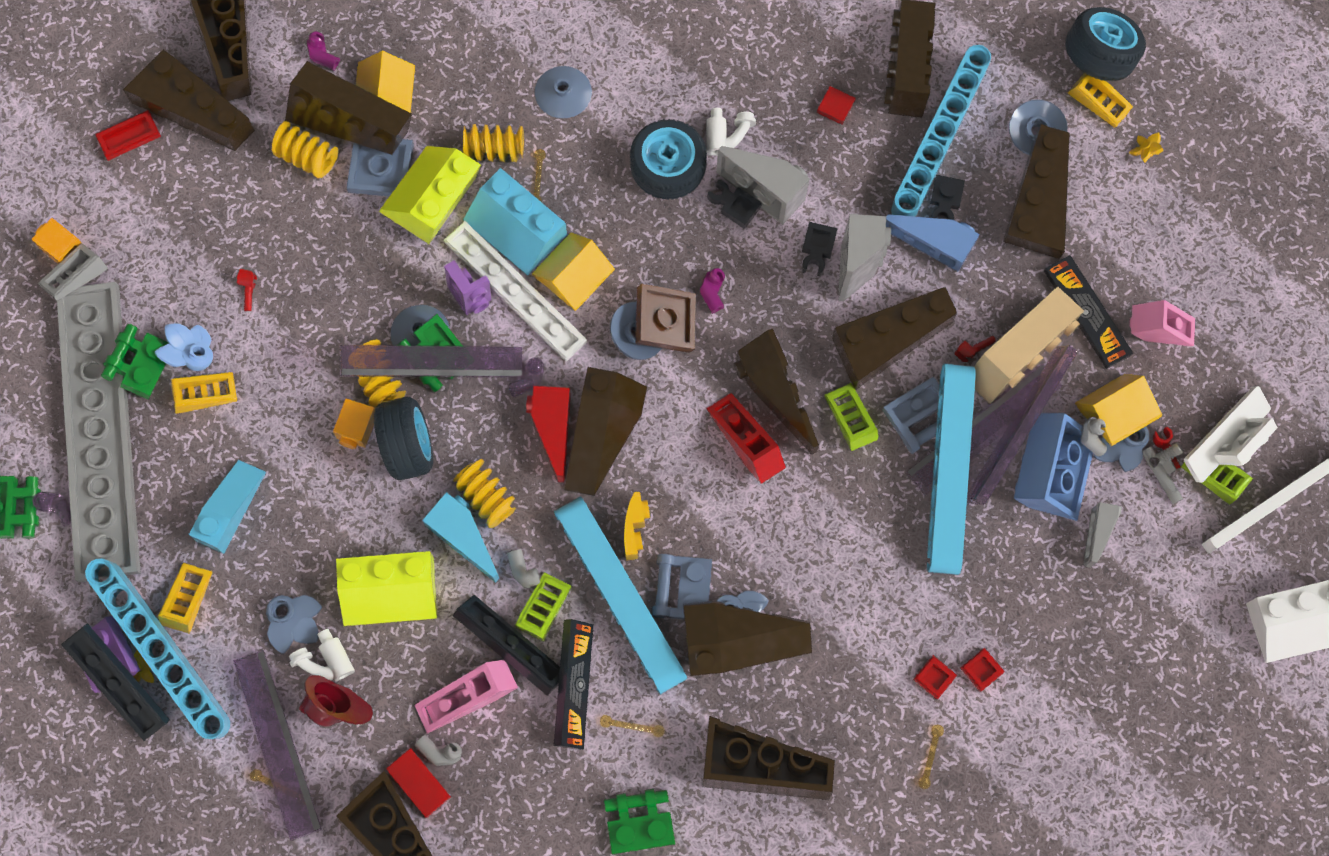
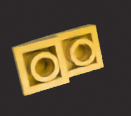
(635, 518)

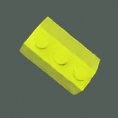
(431, 191)
(386, 588)

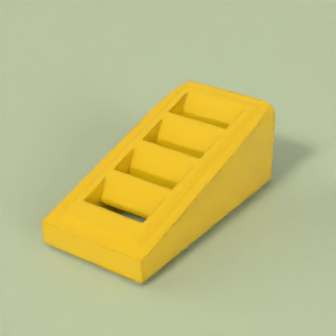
(1086, 98)
(194, 403)
(178, 622)

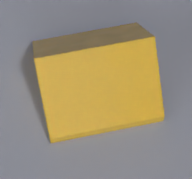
(387, 78)
(574, 270)
(1123, 405)

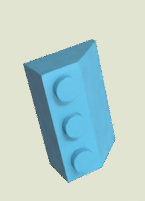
(515, 222)

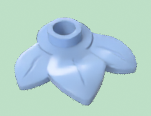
(184, 345)

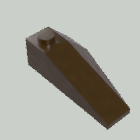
(765, 372)
(605, 419)
(736, 638)

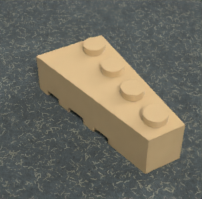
(1025, 343)

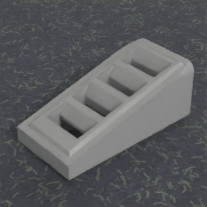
(81, 267)
(1101, 524)

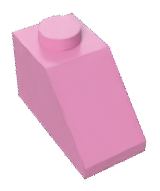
(1162, 323)

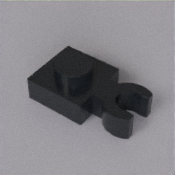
(946, 195)
(738, 206)
(819, 244)

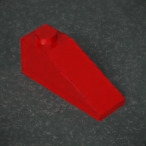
(550, 418)
(748, 438)

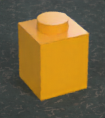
(55, 240)
(354, 424)

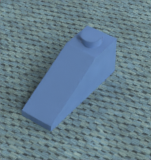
(939, 238)

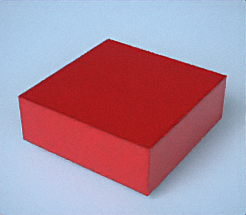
(836, 105)
(982, 669)
(935, 677)

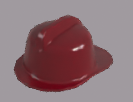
(332, 703)

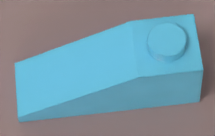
(227, 507)
(457, 528)

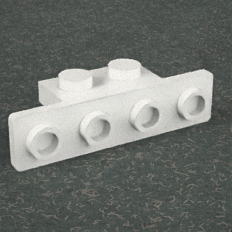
(1233, 437)

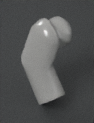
(439, 755)

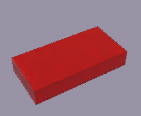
(128, 135)
(418, 783)

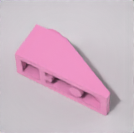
(466, 694)

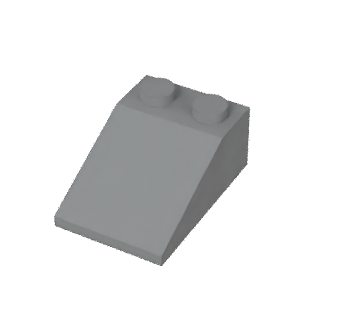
(768, 179)

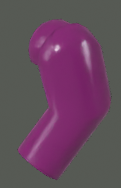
(318, 52)
(710, 288)

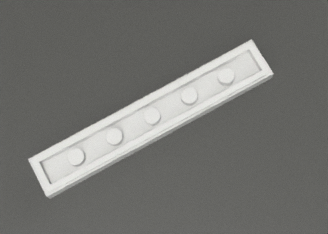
(515, 291)
(1266, 507)

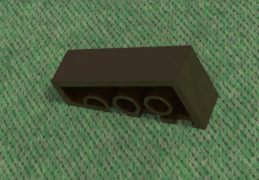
(226, 43)
(912, 58)
(184, 98)
(345, 110)
(1041, 201)
(888, 335)
(763, 765)
(381, 824)

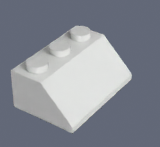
(1291, 621)

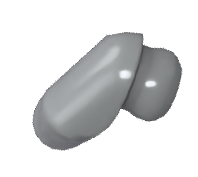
(1090, 433)
(519, 570)

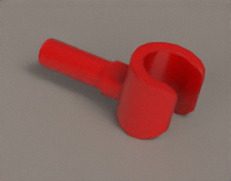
(246, 279)
(966, 350)
(1165, 443)

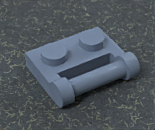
(912, 409)
(693, 584)

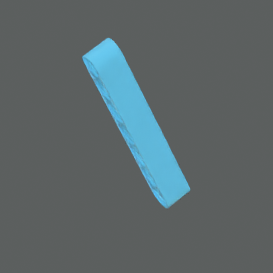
(943, 121)
(951, 469)
(621, 595)
(144, 642)

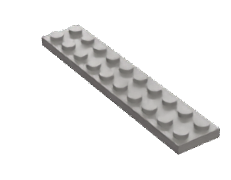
(97, 433)

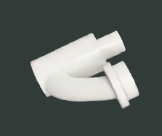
(717, 133)
(334, 655)

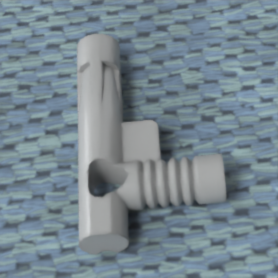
(1165, 468)

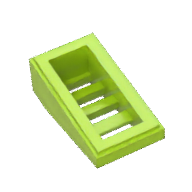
(862, 437)
(1220, 488)
(532, 629)

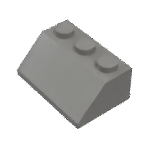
(862, 251)

